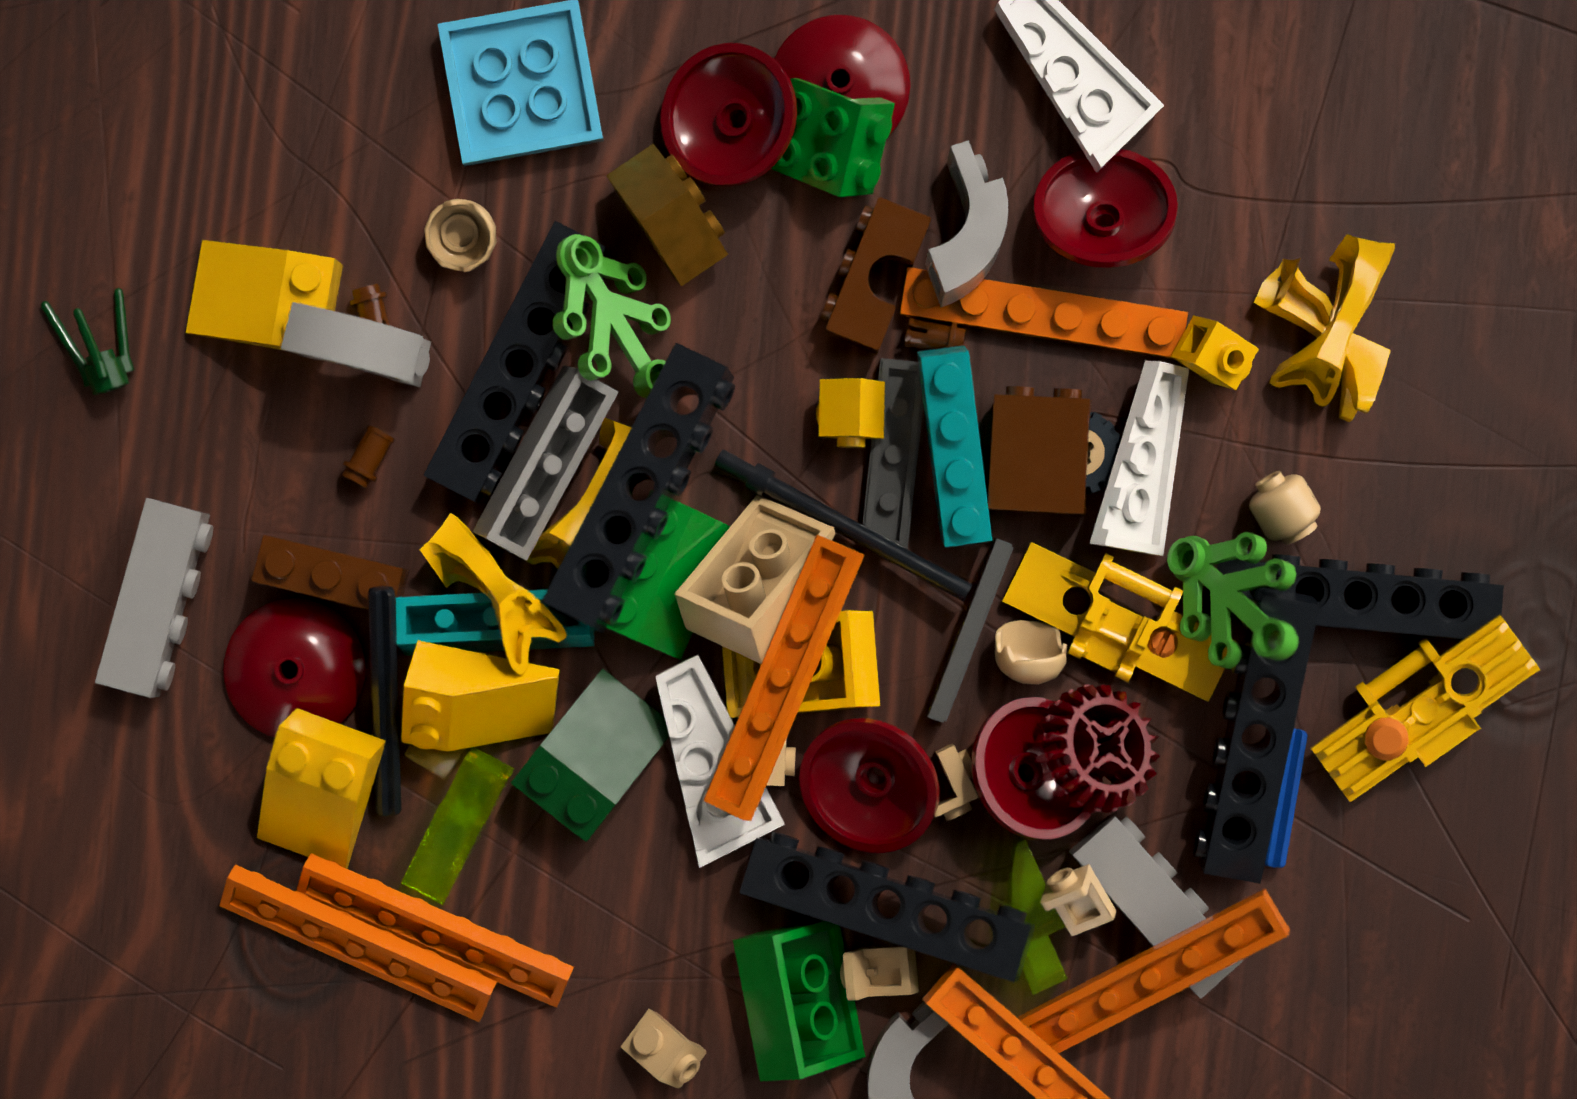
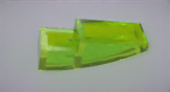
(457, 825)
(1025, 891)

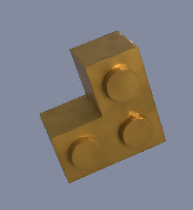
(669, 212)

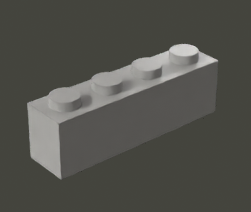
(545, 462)
(154, 598)
(1143, 886)

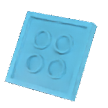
(520, 82)

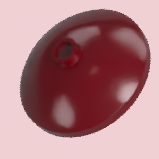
(850, 47)
(703, 111)
(1125, 194)
(321, 645)
(997, 753)
(854, 801)

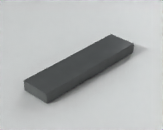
(895, 457)
(970, 630)

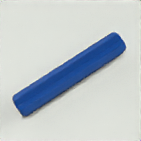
(1286, 805)

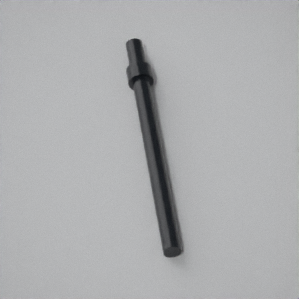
(762, 481)

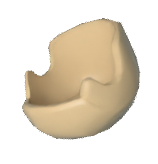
(460, 235)
(1029, 651)

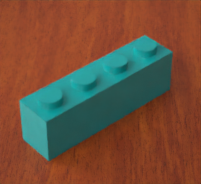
(954, 446)
(470, 624)

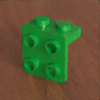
(836, 140)

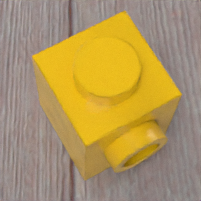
(1215, 352)
(851, 410)

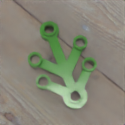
(608, 311)
(1193, 561)

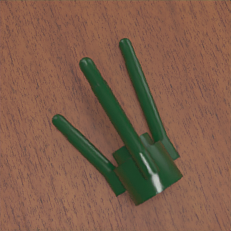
(103, 370)

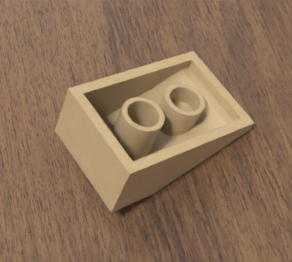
(749, 577)

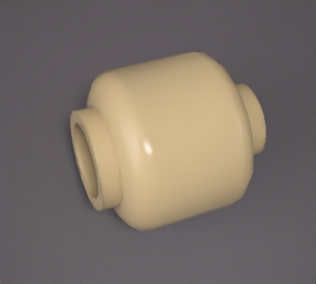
(1285, 507)

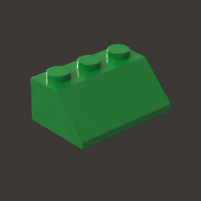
(650, 602)
(797, 1000)

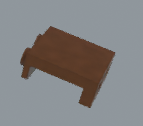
(1039, 451)

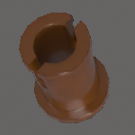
(370, 303)
(932, 336)
(367, 457)

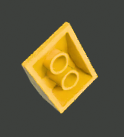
(249, 291)
(842, 679)
(473, 699)
(318, 786)

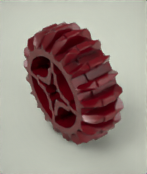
(1073, 746)

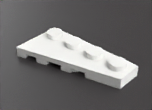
(1082, 78)
(1143, 472)
(699, 735)

